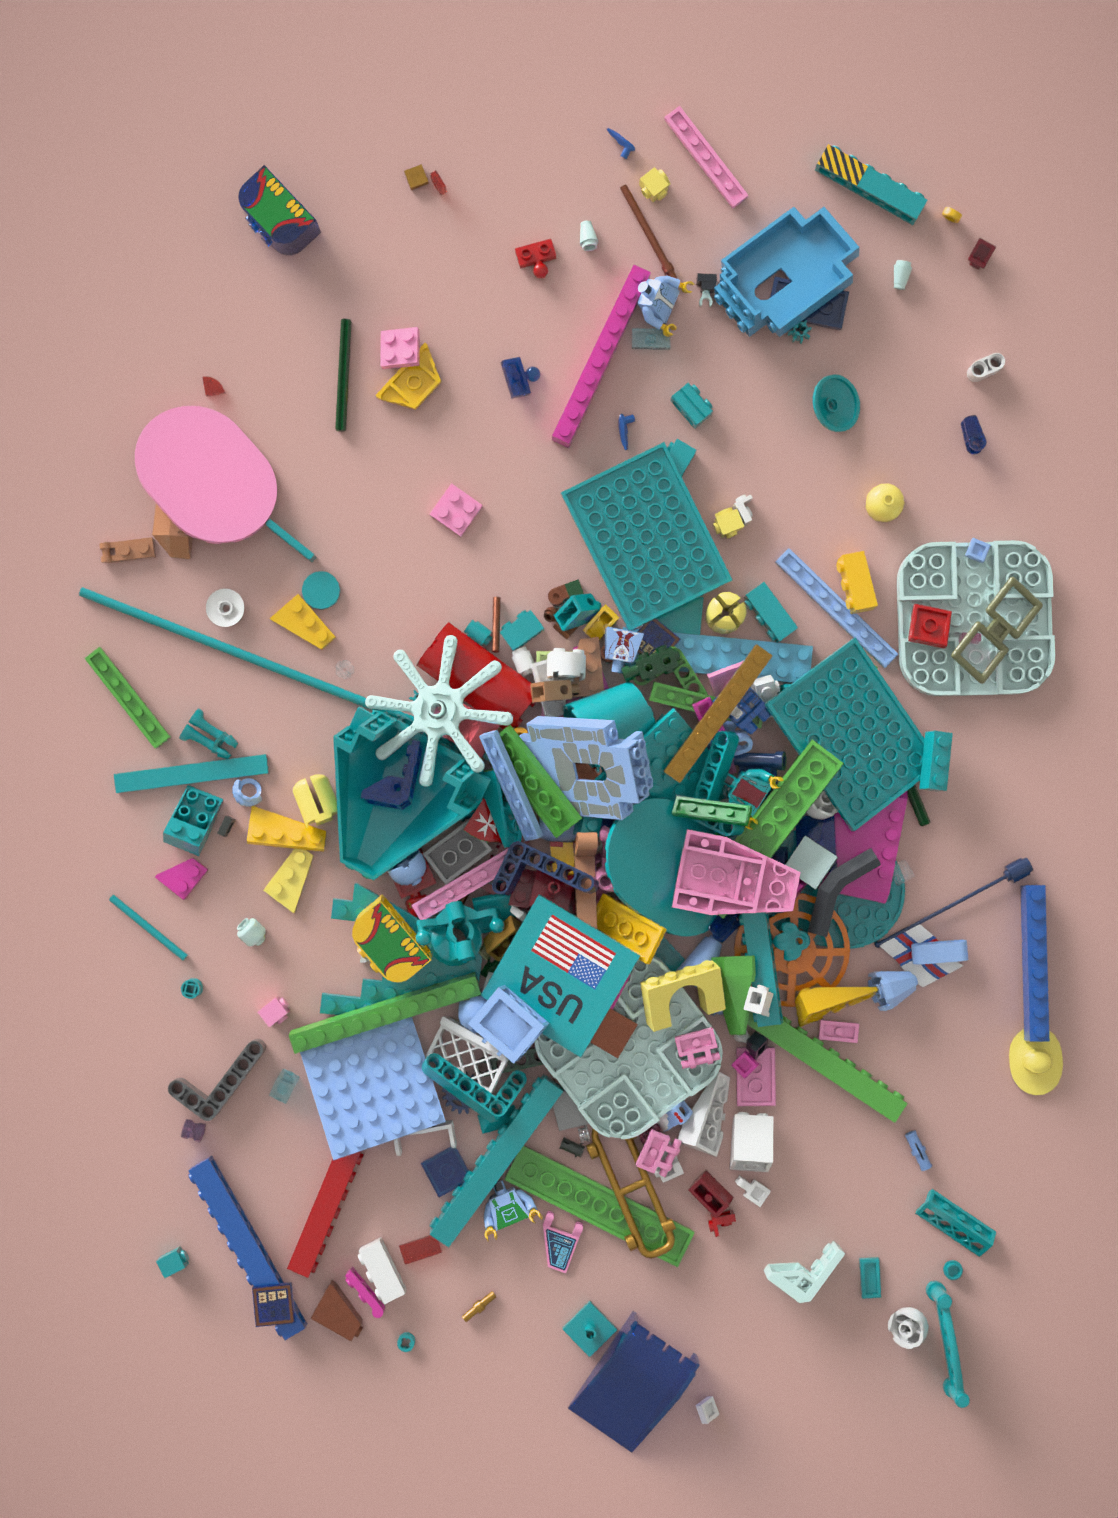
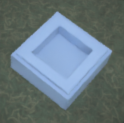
(977, 550)

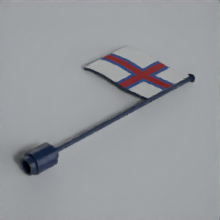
(900, 943)

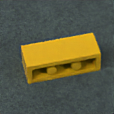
(856, 582)

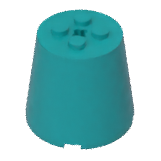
(620, 703)

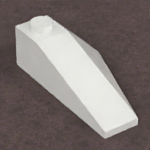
(704, 1126)

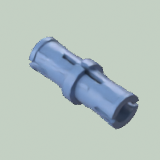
(923, 1162)

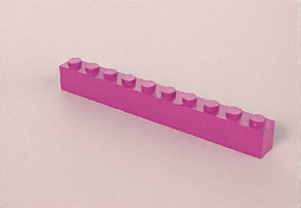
(600, 358)

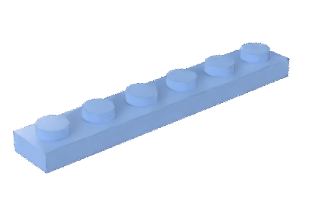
(511, 785)

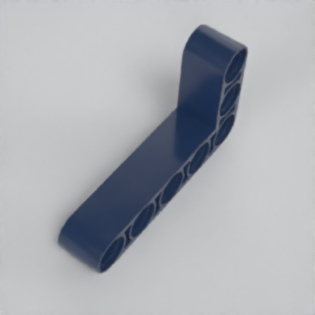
(544, 865)

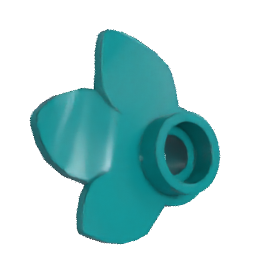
(788, 941)

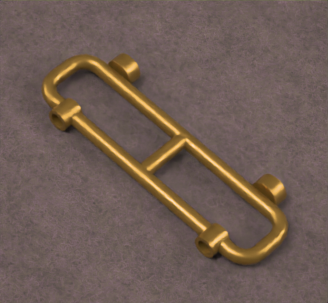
(634, 1239)

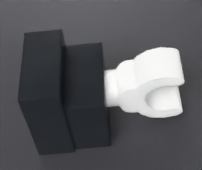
(755, 1043)

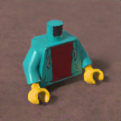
(750, 788)

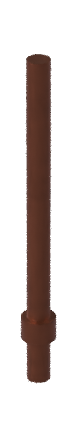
(667, 266)

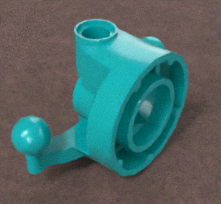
(441, 937)

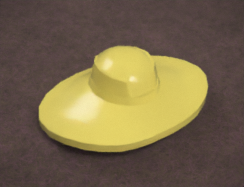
(1035, 1065)

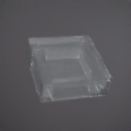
(902, 872)

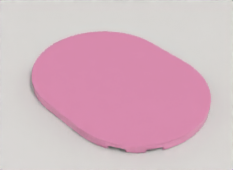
(205, 474)

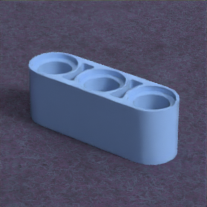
(939, 952)

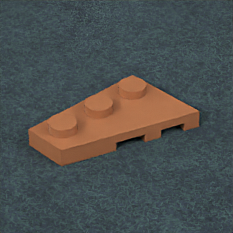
(594, 678)

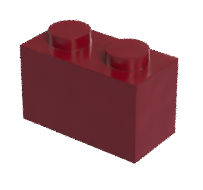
(710, 1193)

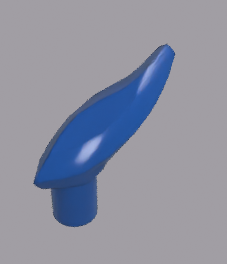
(628, 147)
(623, 430)

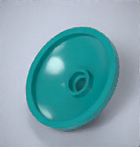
(836, 403)

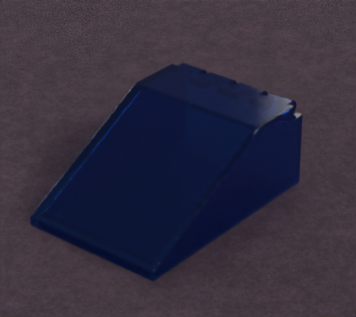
(633, 1385)

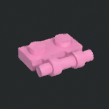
(697, 1042)
(653, 1151)

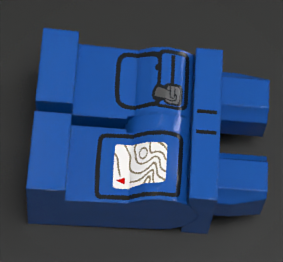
(747, 709)

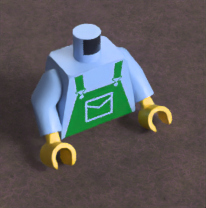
(507, 1208)

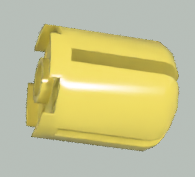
(728, 602)
(307, 804)

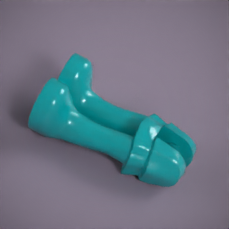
(190, 733)

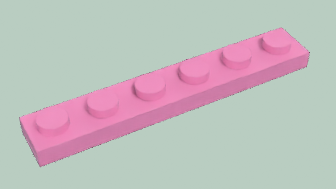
(706, 157)
(459, 887)

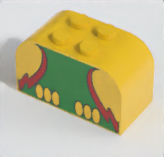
(389, 942)

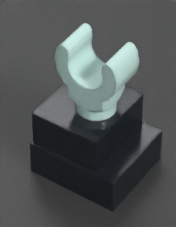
(707, 283)

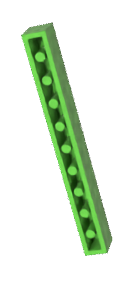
(384, 1012)
(834, 1068)

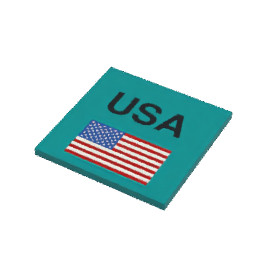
(564, 972)

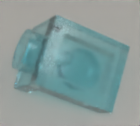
(284, 1086)

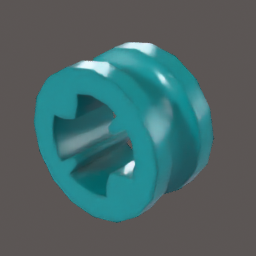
(412, 1342)

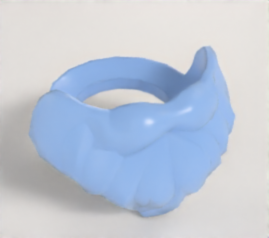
(242, 799)

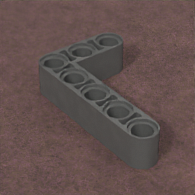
(223, 1085)

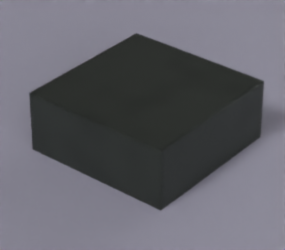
(226, 826)

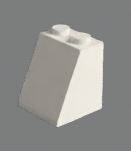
(751, 1142)

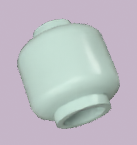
(251, 932)

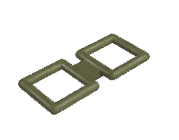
(997, 630)

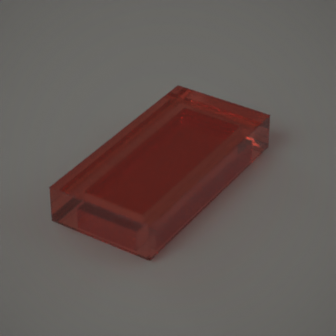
(420, 1249)

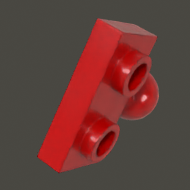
(535, 255)

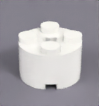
(566, 665)

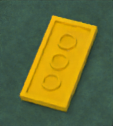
(629, 927)

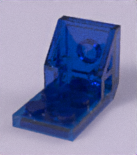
(384, 791)

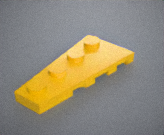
(279, 831)

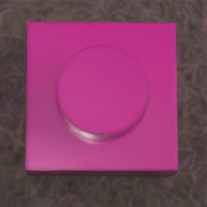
(745, 1064)

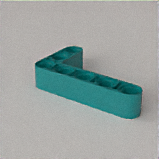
(719, 769)
(473, 1088)

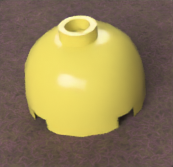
(885, 502)

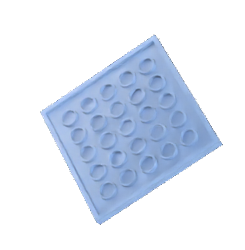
(372, 1088)

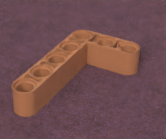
(584, 859)

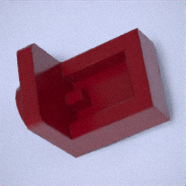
(981, 254)

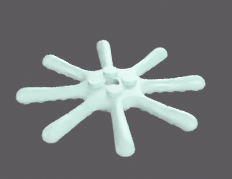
(448, 719)

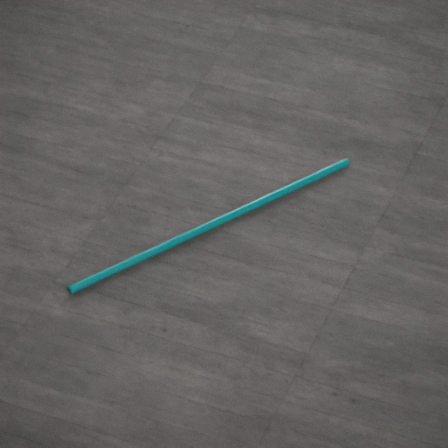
(231, 650)

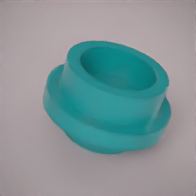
(952, 1270)

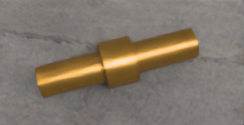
(479, 1306)

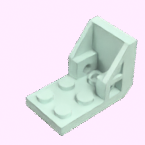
(790, 1275)

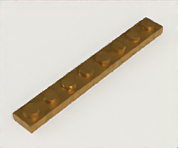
(718, 713)

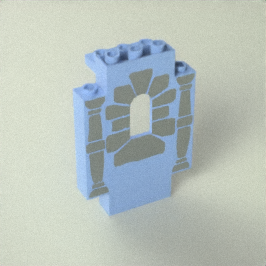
(567, 741)

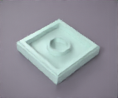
(812, 862)

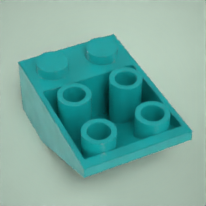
(192, 820)

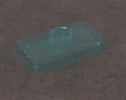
(649, 339)

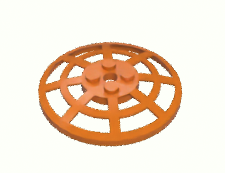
(808, 955)

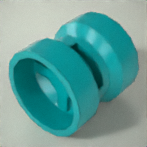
(195, 988)

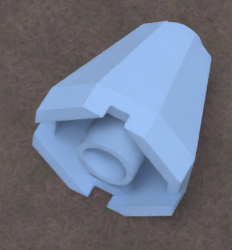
(892, 987)

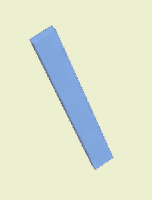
(836, 608)

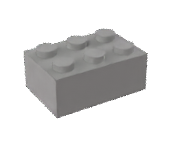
(456, 853)

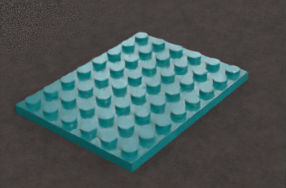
(646, 536)
(858, 721)

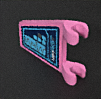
(560, 1244)

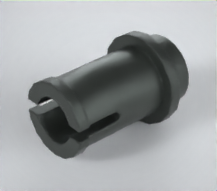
(572, 1147)

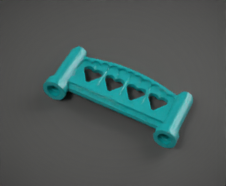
(953, 1385)

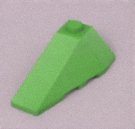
(737, 976)

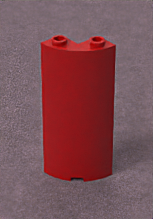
(502, 693)

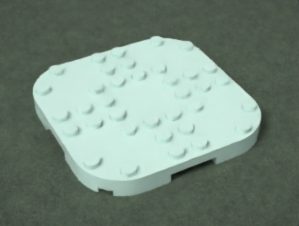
(947, 580)
(647, 1080)

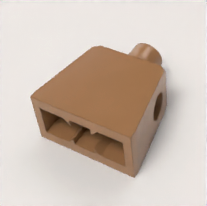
(553, 690)

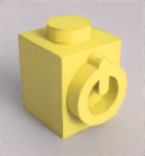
(654, 185)
(728, 523)

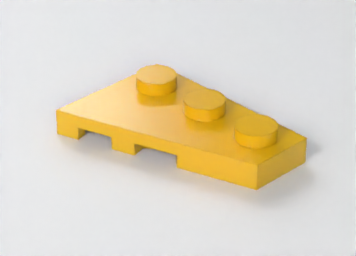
(303, 621)

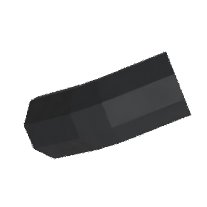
(834, 885)

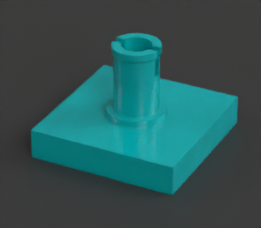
(589, 1328)

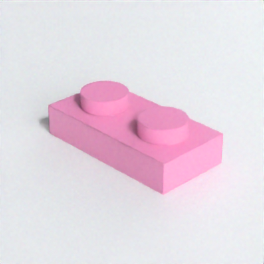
(838, 1031)

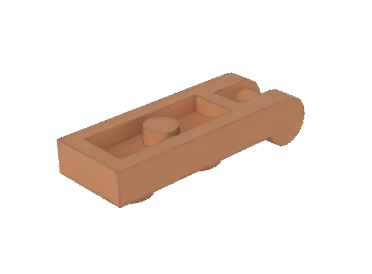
(128, 550)

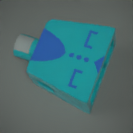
(577, 611)

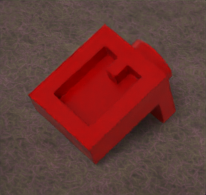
(724, 1219)

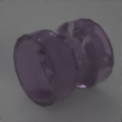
(193, 1130)

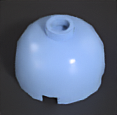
(409, 869)
(468, 1009)

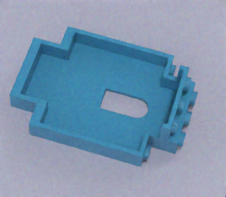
(810, 255)

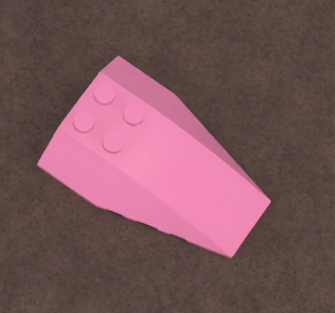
(731, 878)

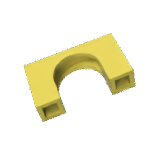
(659, 990)

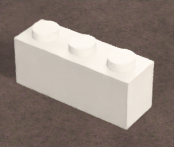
(381, 1270)

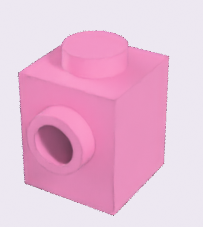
(275, 1011)

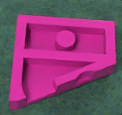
(183, 877)

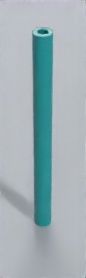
(148, 927)

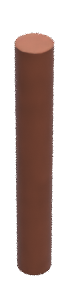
(496, 625)

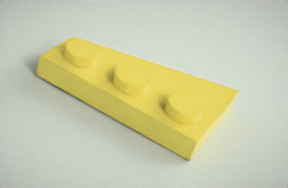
(290, 878)

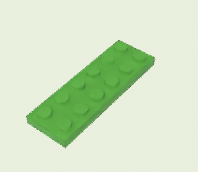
(538, 786)

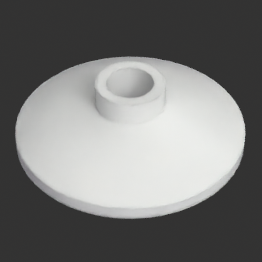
(215, 606)

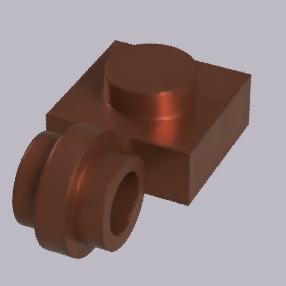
(549, 616)

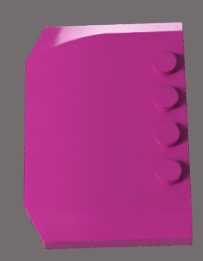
(883, 836)

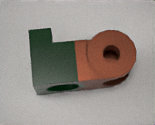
(562, 593)

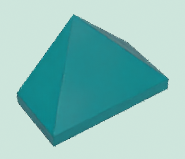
(487, 1126)

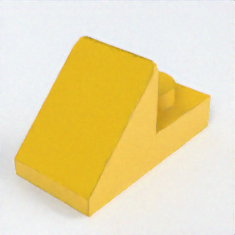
(600, 621)

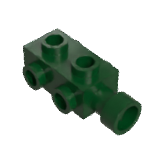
(656, 661)

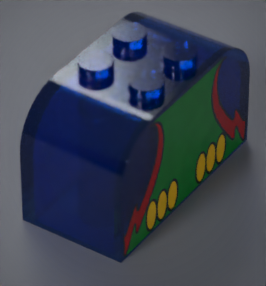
(276, 213)

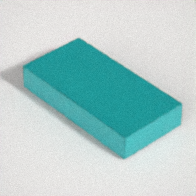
(870, 1277)

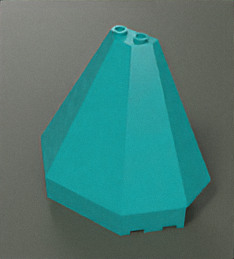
(378, 836)

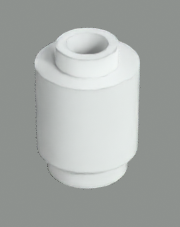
(522, 660)

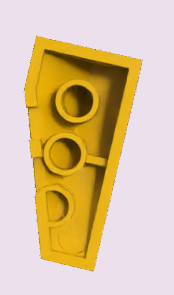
(817, 1002)

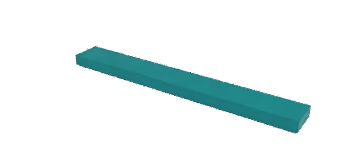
(191, 773)

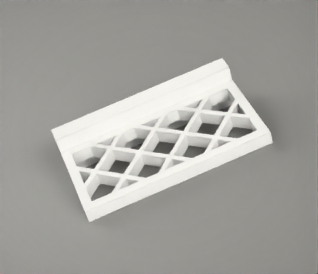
(456, 1028)

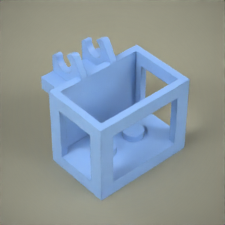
(508, 1024)

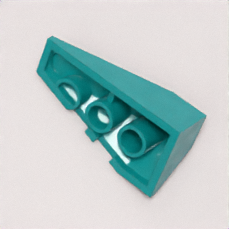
(501, 811)

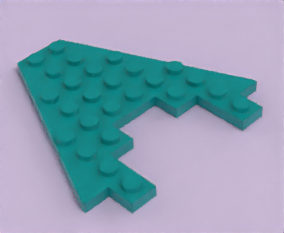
(380, 990)

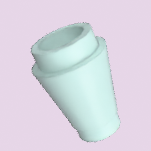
(588, 237)
(901, 274)

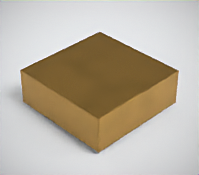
(416, 177)

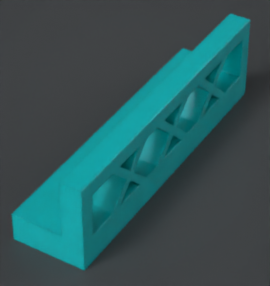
(959, 1222)

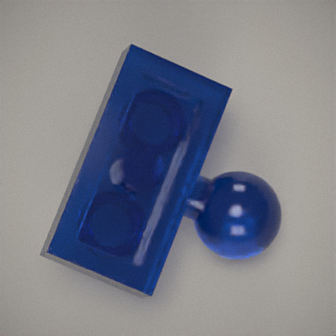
(517, 378)

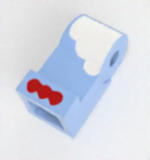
(675, 1117)

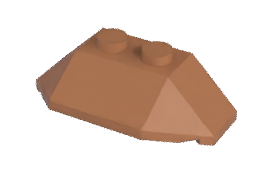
(170, 537)

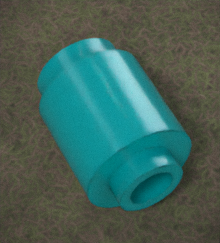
(478, 633)

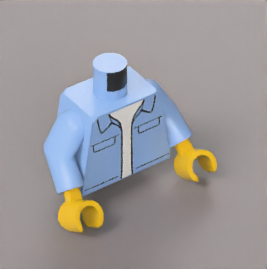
(658, 300)

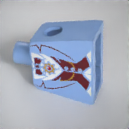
(621, 647)

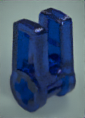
(973, 432)
(724, 927)

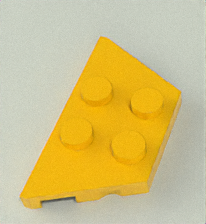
(413, 383)

